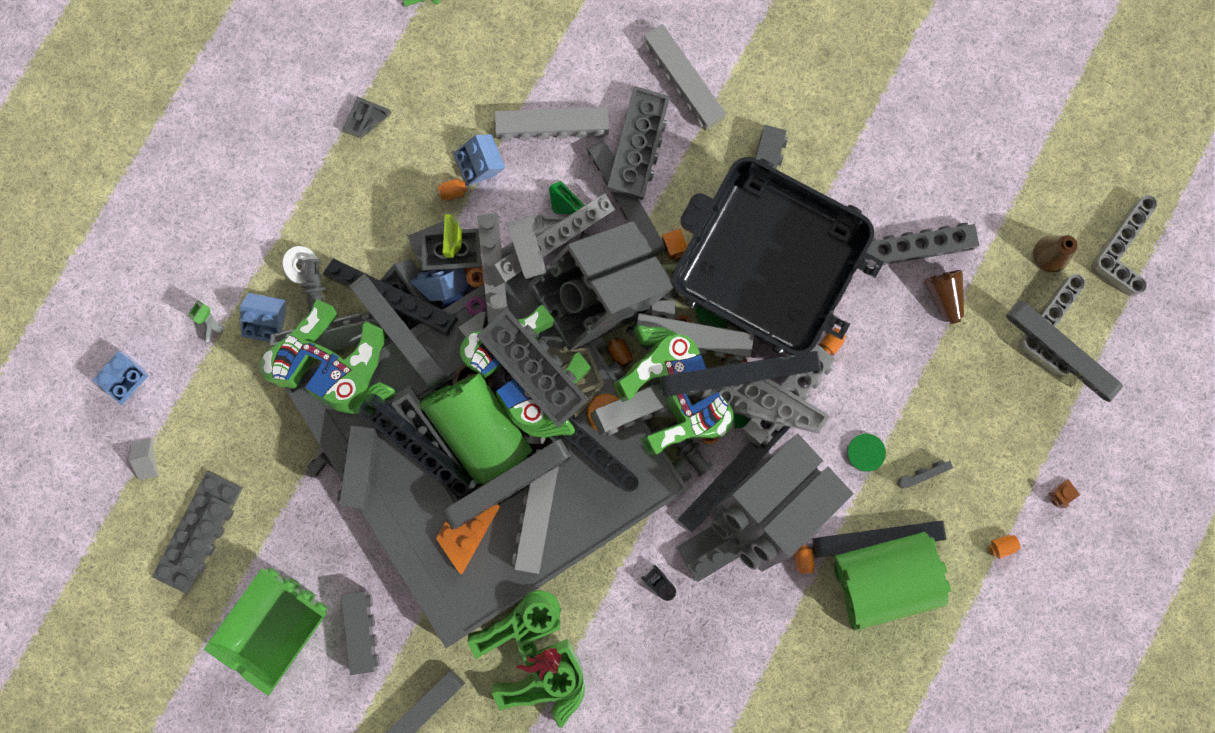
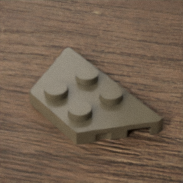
(589, 384)

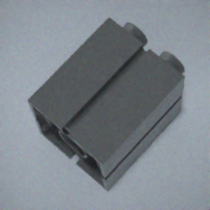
(601, 284)
(779, 505)

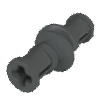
(313, 282)
(692, 455)

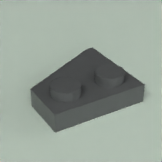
(364, 117)

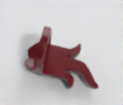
(546, 660)

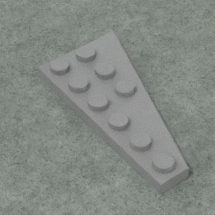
(771, 403)

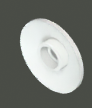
(293, 256)

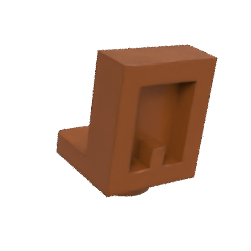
(1063, 494)

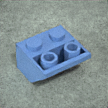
(479, 159)
(441, 284)
(261, 316)
(121, 377)

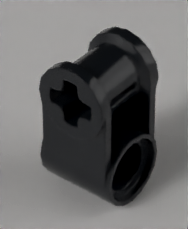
(659, 582)

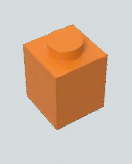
(674, 244)

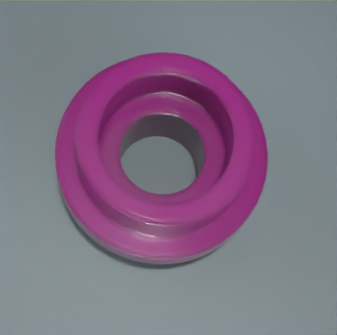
(471, 302)

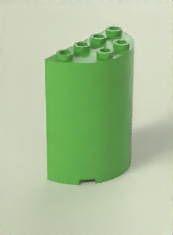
(476, 428)
(892, 580)
(267, 629)

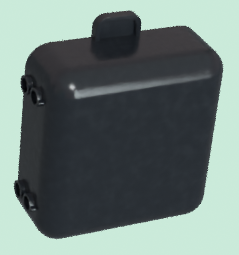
(772, 256)

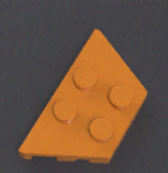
(462, 542)

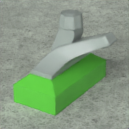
(201, 313)

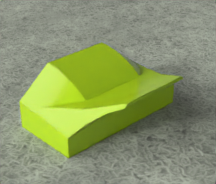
(452, 236)

